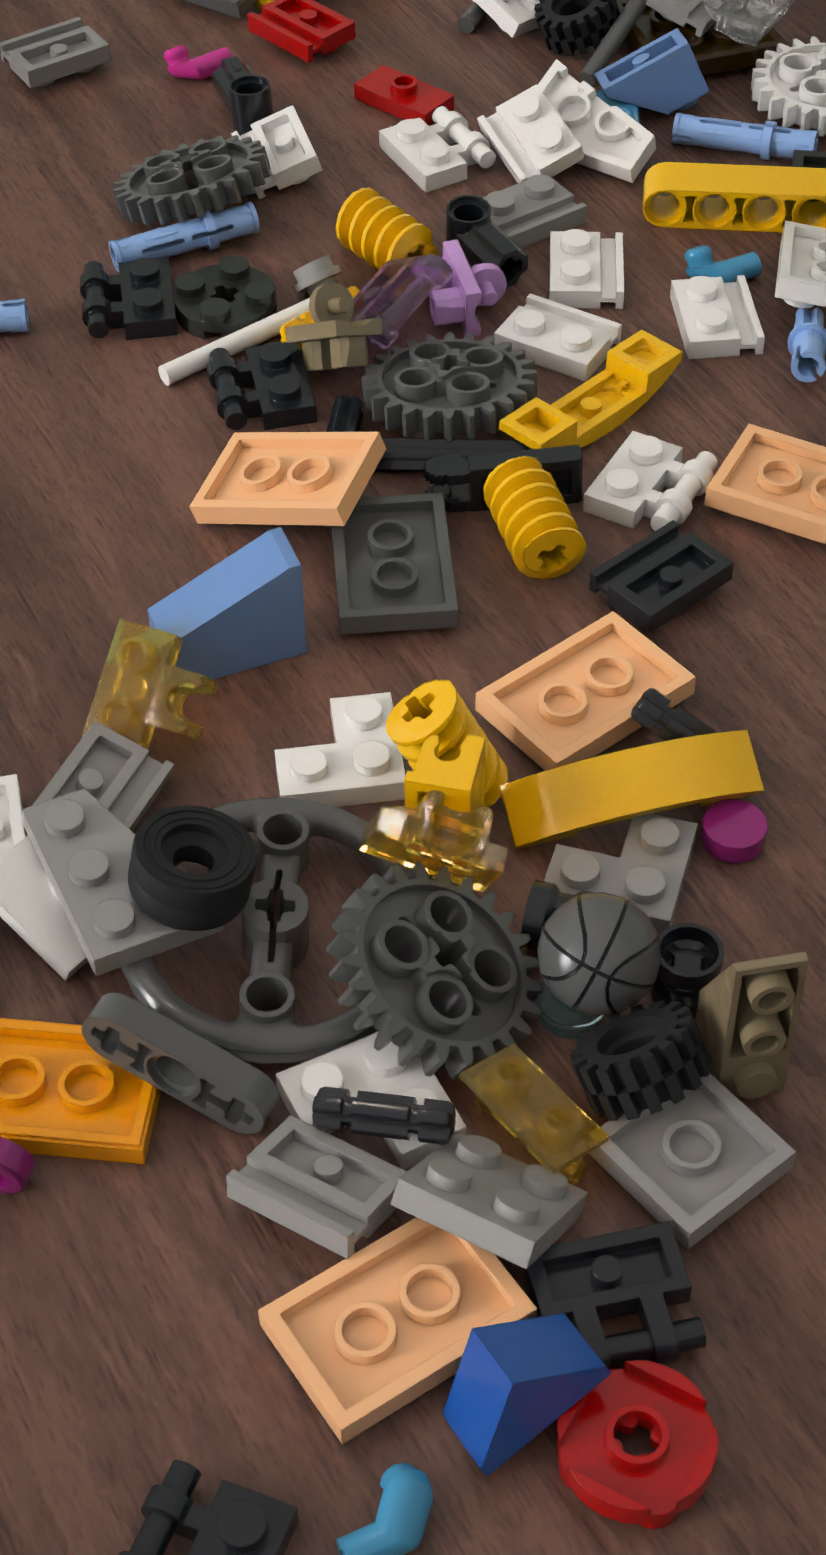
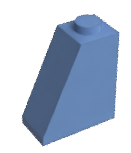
(239, 610)

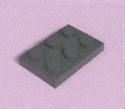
(395, 566)

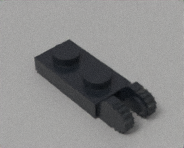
(453, 471)

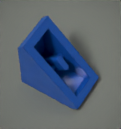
(517, 1384)

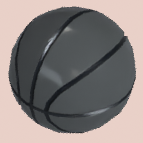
(599, 953)

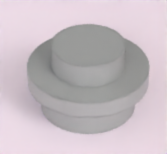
(316, 273)

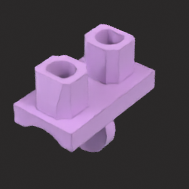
(465, 290)

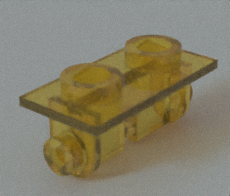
(535, 1111)

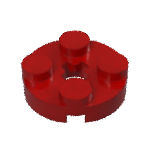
(647, 1486)

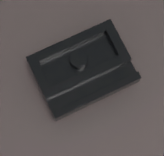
(661, 576)

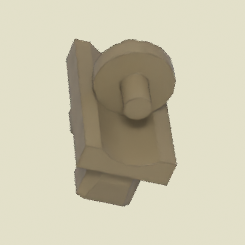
(333, 339)

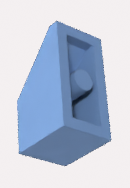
(656, 76)

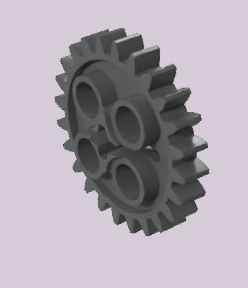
(161, 189)
(448, 385)
(434, 969)

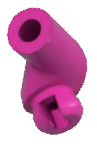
(196, 68)

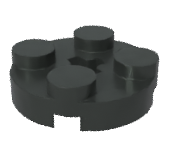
(223, 297)

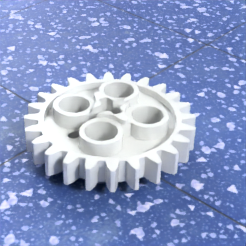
(793, 84)

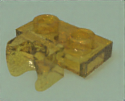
(144, 687)
(437, 839)

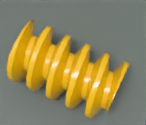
(380, 230)
(533, 519)
(440, 711)

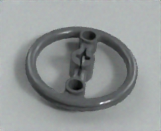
(282, 857)

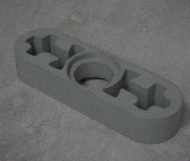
(211, 1083)

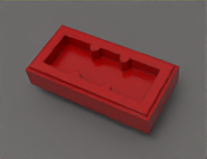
(401, 94)

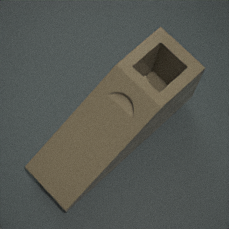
(751, 1022)

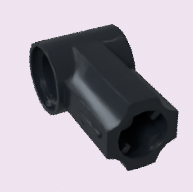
(243, 93)
(481, 239)

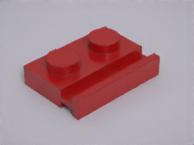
(302, 27)

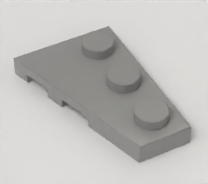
(88, 866)

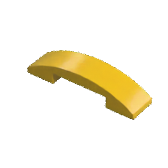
(602, 403)
(630, 785)

